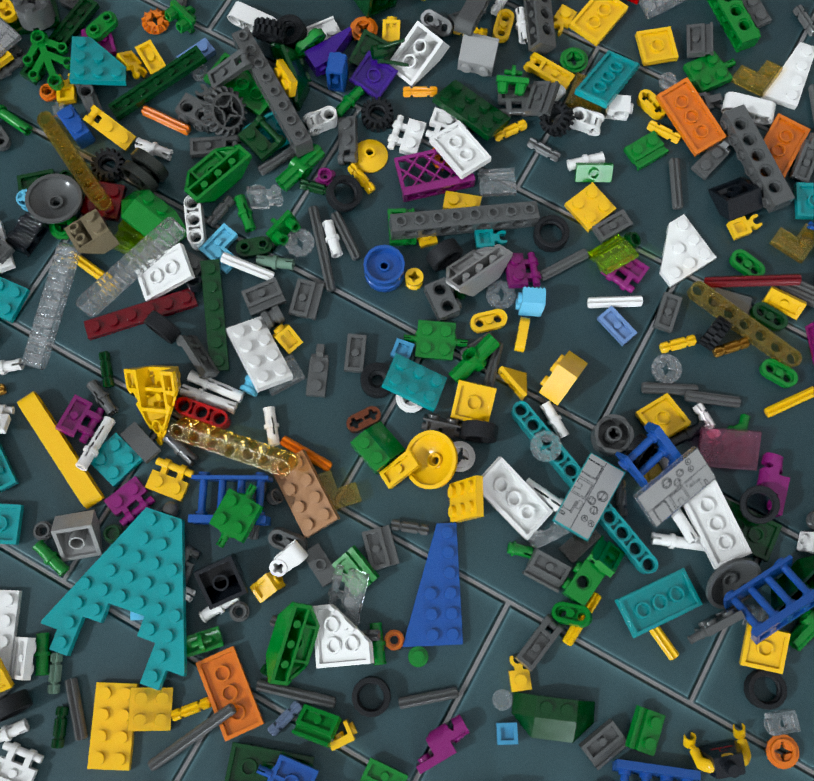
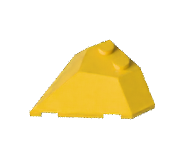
(156, 394)

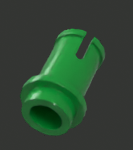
(519, 549)

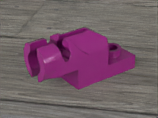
(770, 477)
(440, 743)

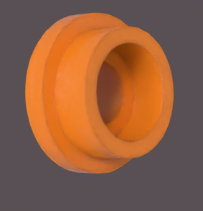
(44, 90)
(399, 635)

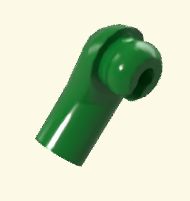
(743, 423)

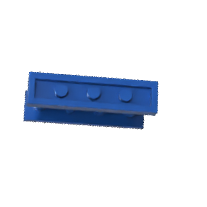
(666, 449)
(201, 517)
(777, 619)
(647, 771)

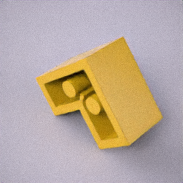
(564, 374)

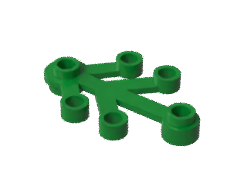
(47, 58)

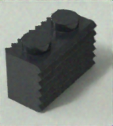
(26, 234)

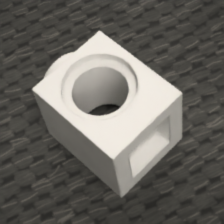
(619, 108)

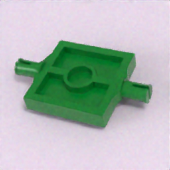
(708, 72)
(435, 340)
(236, 515)

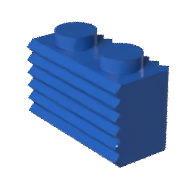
(337, 71)
(76, 126)

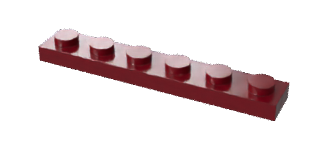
(136, 314)

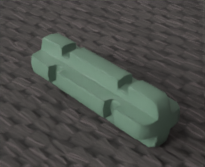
(55, 672)

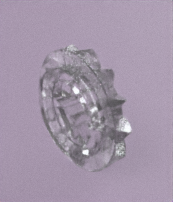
(304, 236)
(495, 300)
(672, 363)
(545, 455)

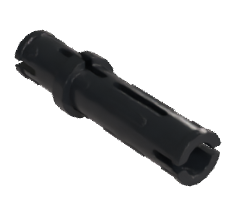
(685, 435)

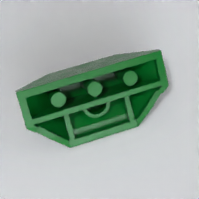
(216, 173)
(146, 211)
(291, 643)

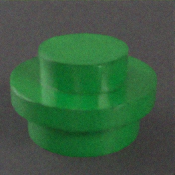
(418, 656)

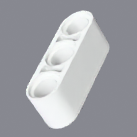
(244, 15)
(760, 110)
(197, 230)

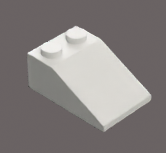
(421, 51)

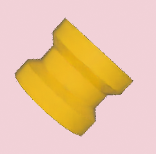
(414, 283)

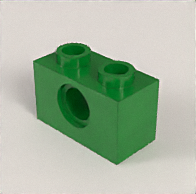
(593, 578)

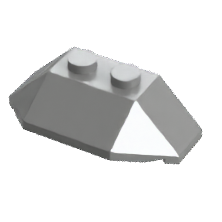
(478, 269)

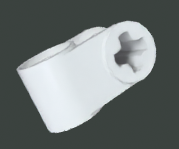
(320, 120)
(587, 121)
(289, 557)

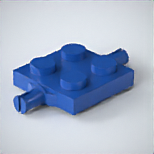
(288, 770)

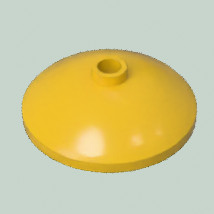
(427, 448)

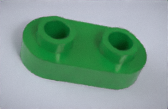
(103, 26)
(314, 37)
(747, 263)
(777, 373)
(573, 614)

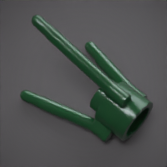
(380, 51)

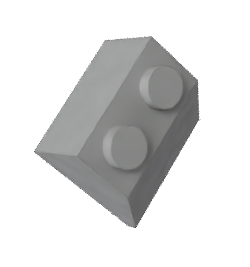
(478, 54)
(77, 535)

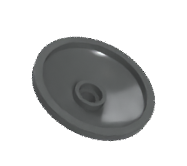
(50, 191)
(729, 577)

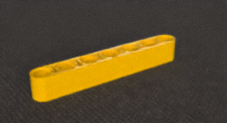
(60, 450)

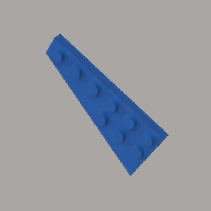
(437, 606)

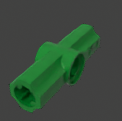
(299, 168)
(474, 358)
(803, 631)

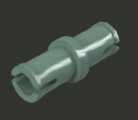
(275, 262)

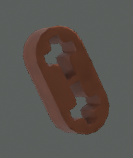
(361, 415)

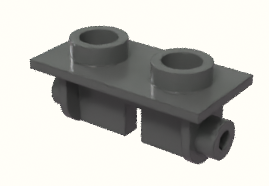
(434, 423)

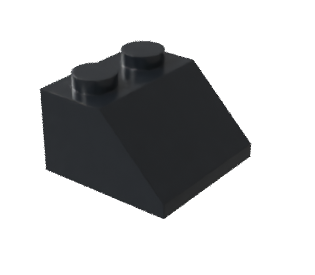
(736, 198)
(221, 581)

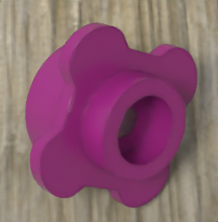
(325, 172)

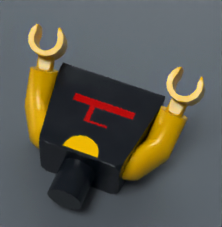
(722, 758)

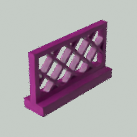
(431, 188)

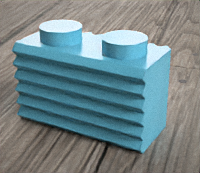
(531, 301)

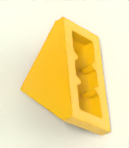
(515, 380)

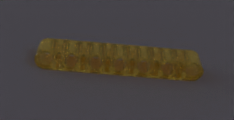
(74, 161)
(753, 325)
(244, 449)

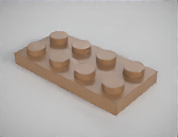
(307, 497)

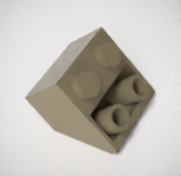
(91, 234)

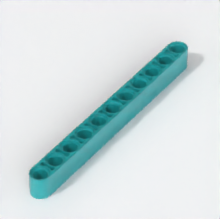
(568, 461)

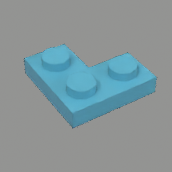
(218, 244)

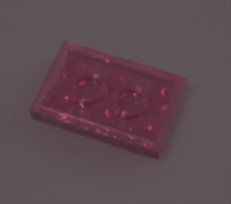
(730, 447)

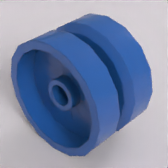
(384, 268)

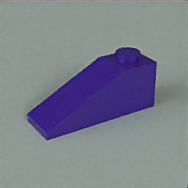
(318, 55)

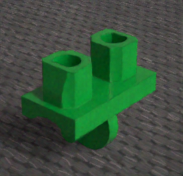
(184, 16)
(519, 82)
(282, 227)
(204, 641)

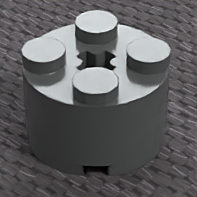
(34, 13)
(620, 430)

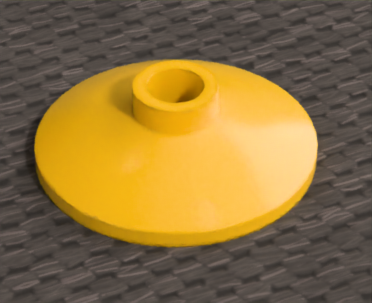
(374, 162)

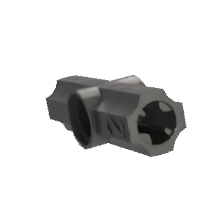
(90, 99)

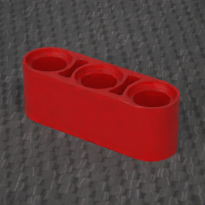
(195, 408)

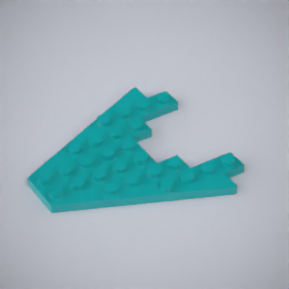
(142, 575)

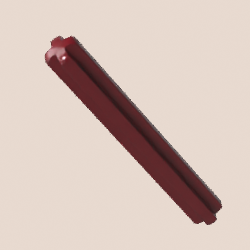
(753, 280)

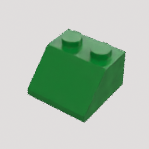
(377, 447)

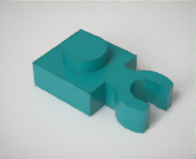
(487, 238)

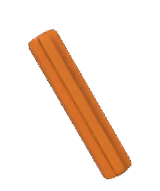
(166, 120)
(315, 458)

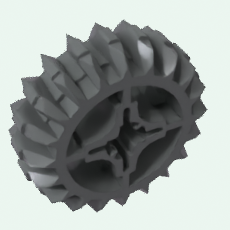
(231, 106)

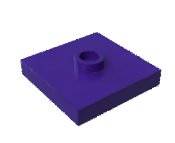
(373, 77)

